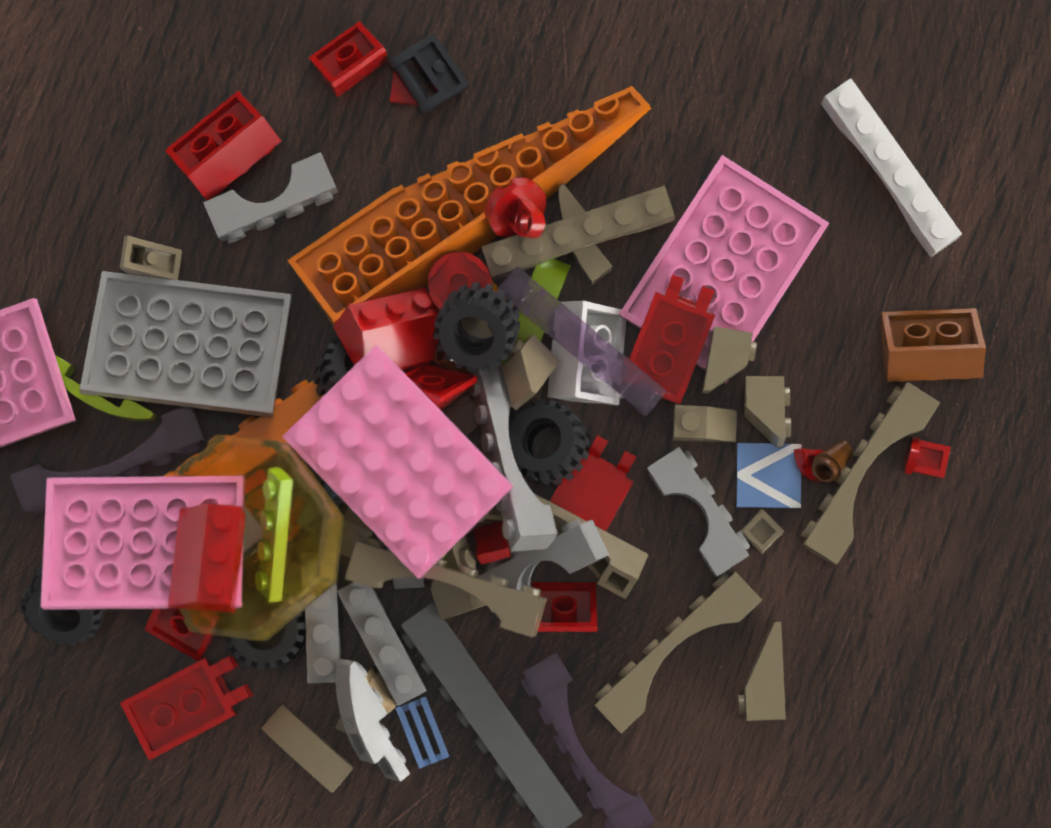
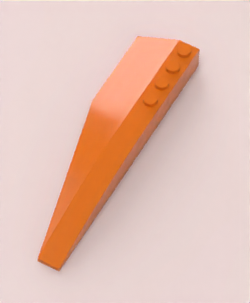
(408, 229)

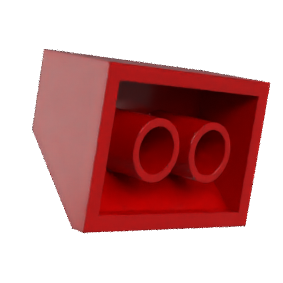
(223, 145)
(396, 323)
(207, 558)

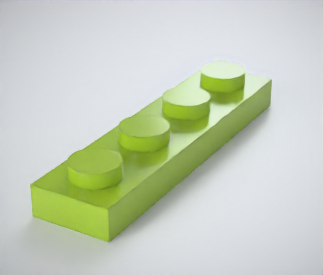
(275, 525)

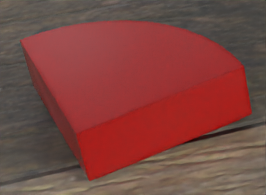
(399, 93)
(804, 462)

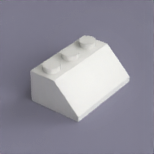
(570, 377)

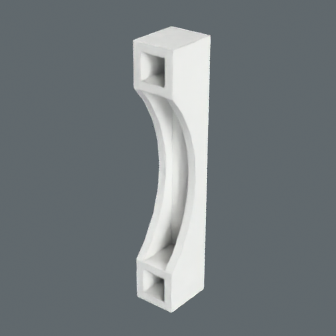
(871, 137)

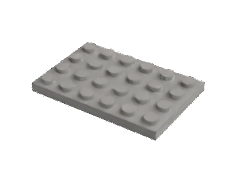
(186, 344)

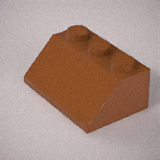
(932, 345)

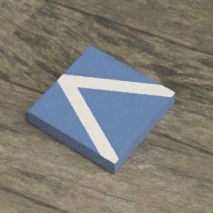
(767, 476)

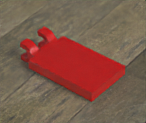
(673, 338)
(597, 488)
(183, 705)

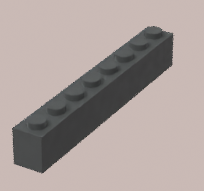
(490, 718)

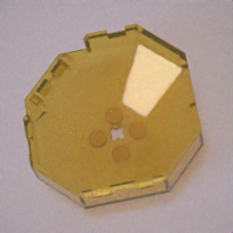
(312, 538)

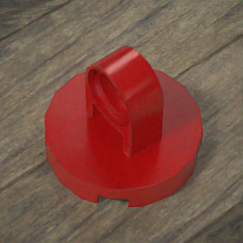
(517, 209)
(454, 271)

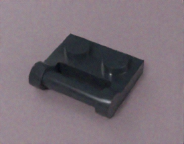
(437, 70)

